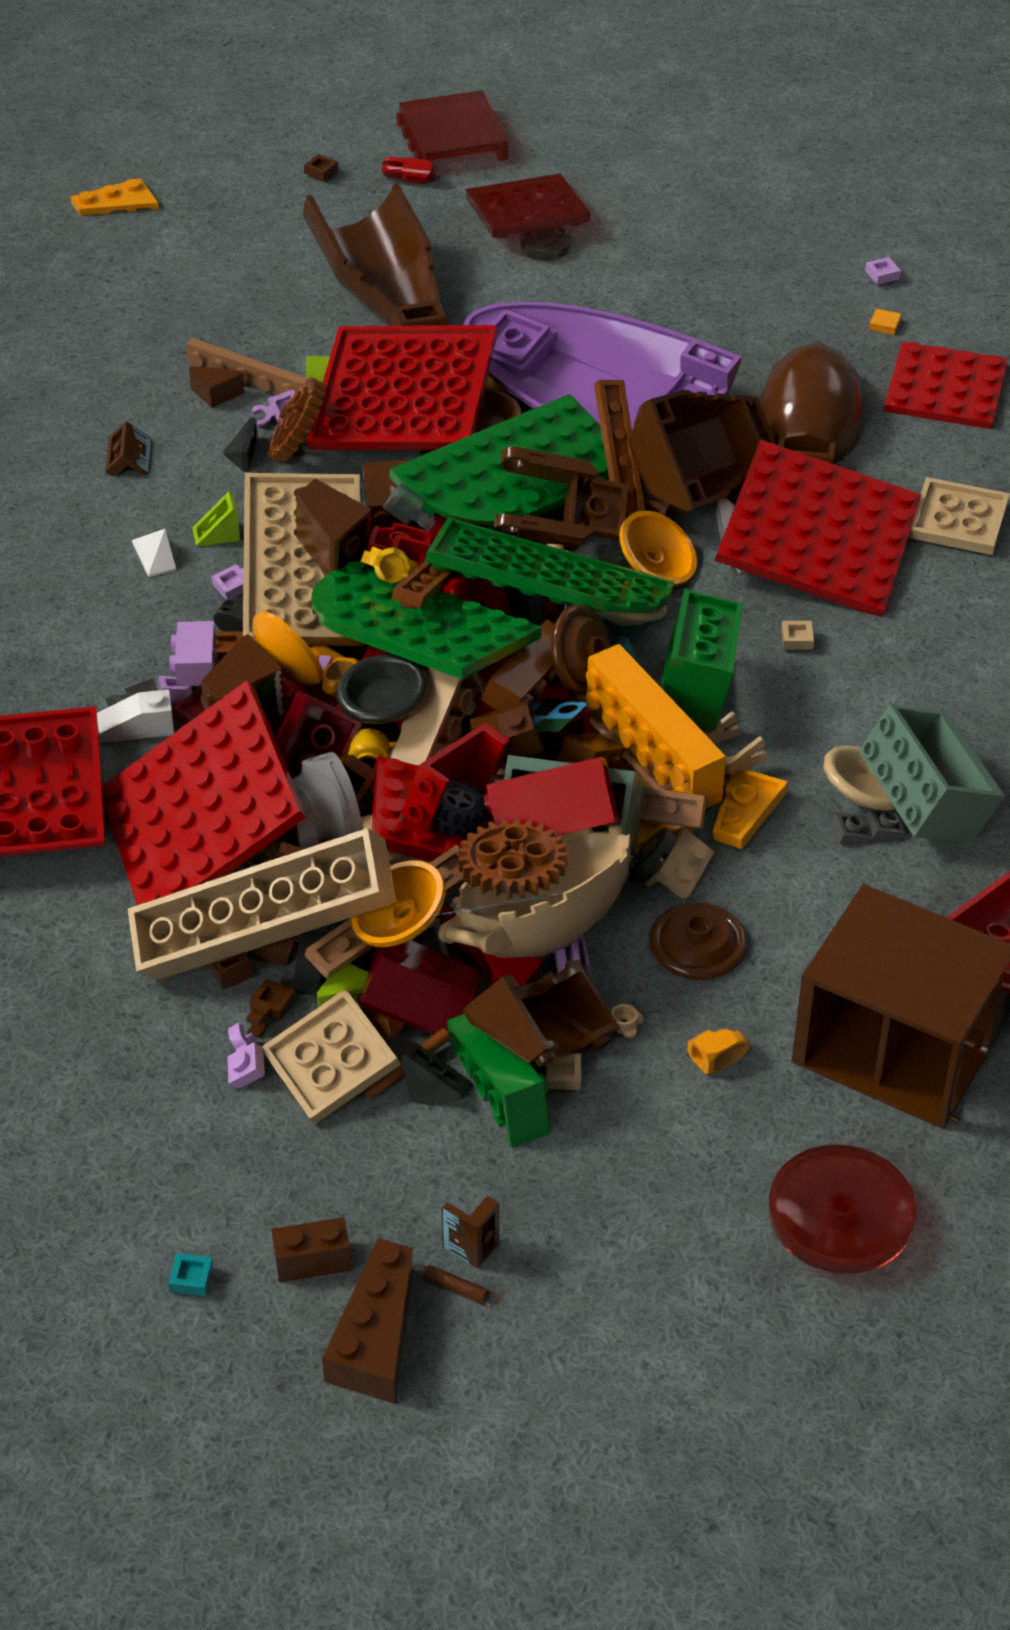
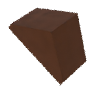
(216, 384)

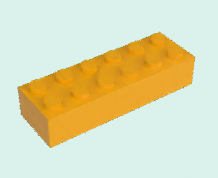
(653, 726)

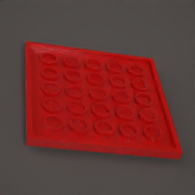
(403, 387)
(819, 528)
(202, 799)

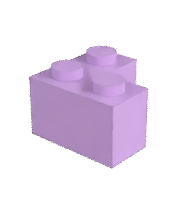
(194, 652)

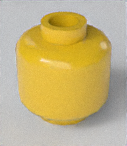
(369, 745)

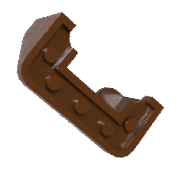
(544, 1017)

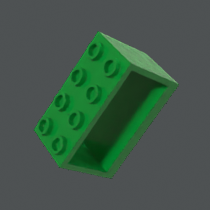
(702, 656)

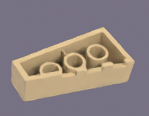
(438, 717)

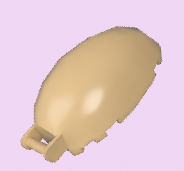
(546, 924)

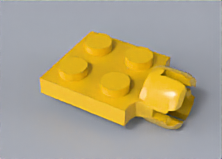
(389, 564)

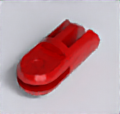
(408, 169)

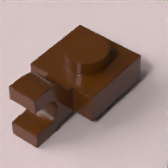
(269, 1002)

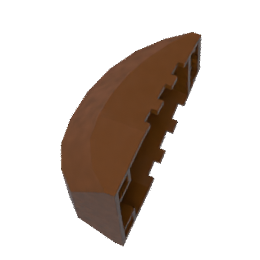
(696, 446)

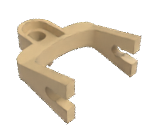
(742, 759)

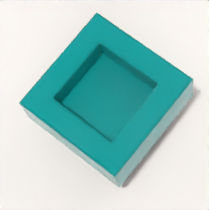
(190, 1274)

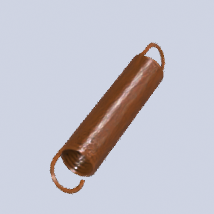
(456, 1284)

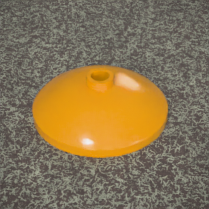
(658, 547)
(287, 649)
(418, 895)

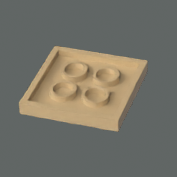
(959, 515)
(330, 1056)

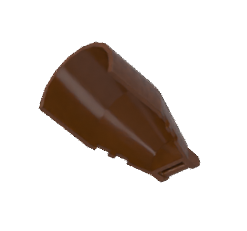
(383, 261)

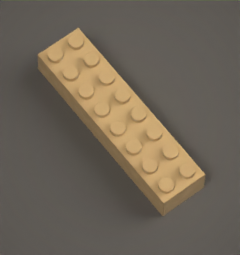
(262, 905)

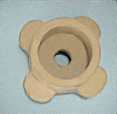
(627, 1013)

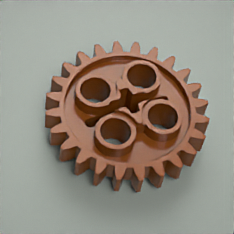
(296, 420)
(512, 858)

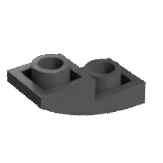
(873, 827)

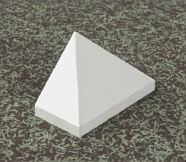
(155, 553)

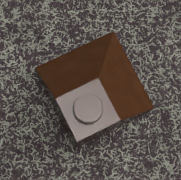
(517, 724)

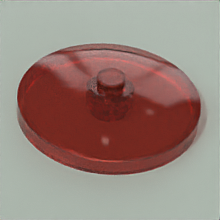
(842, 1208)

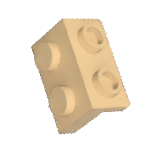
(683, 865)

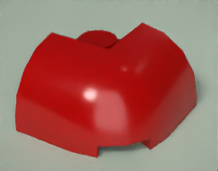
(407, 538)

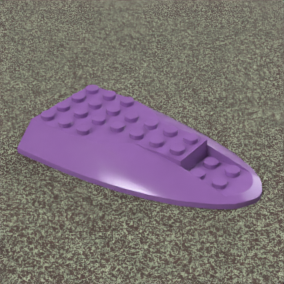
(565, 349)

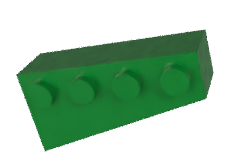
(505, 1080)

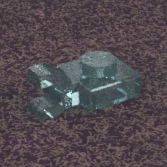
(407, 505)

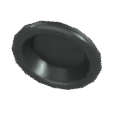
(382, 689)

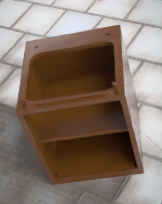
(902, 1005)

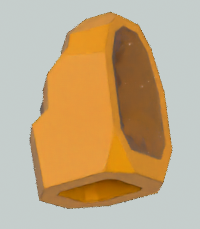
(334, 672)
(717, 1049)

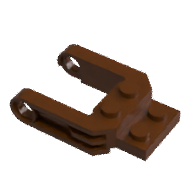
(591, 503)

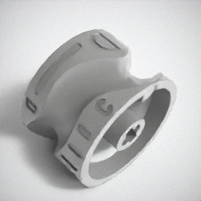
(327, 802)

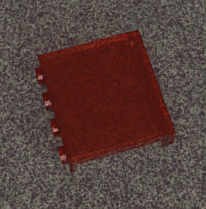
(451, 126)

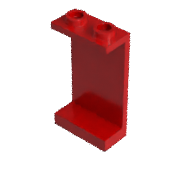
(470, 758)
(561, 798)

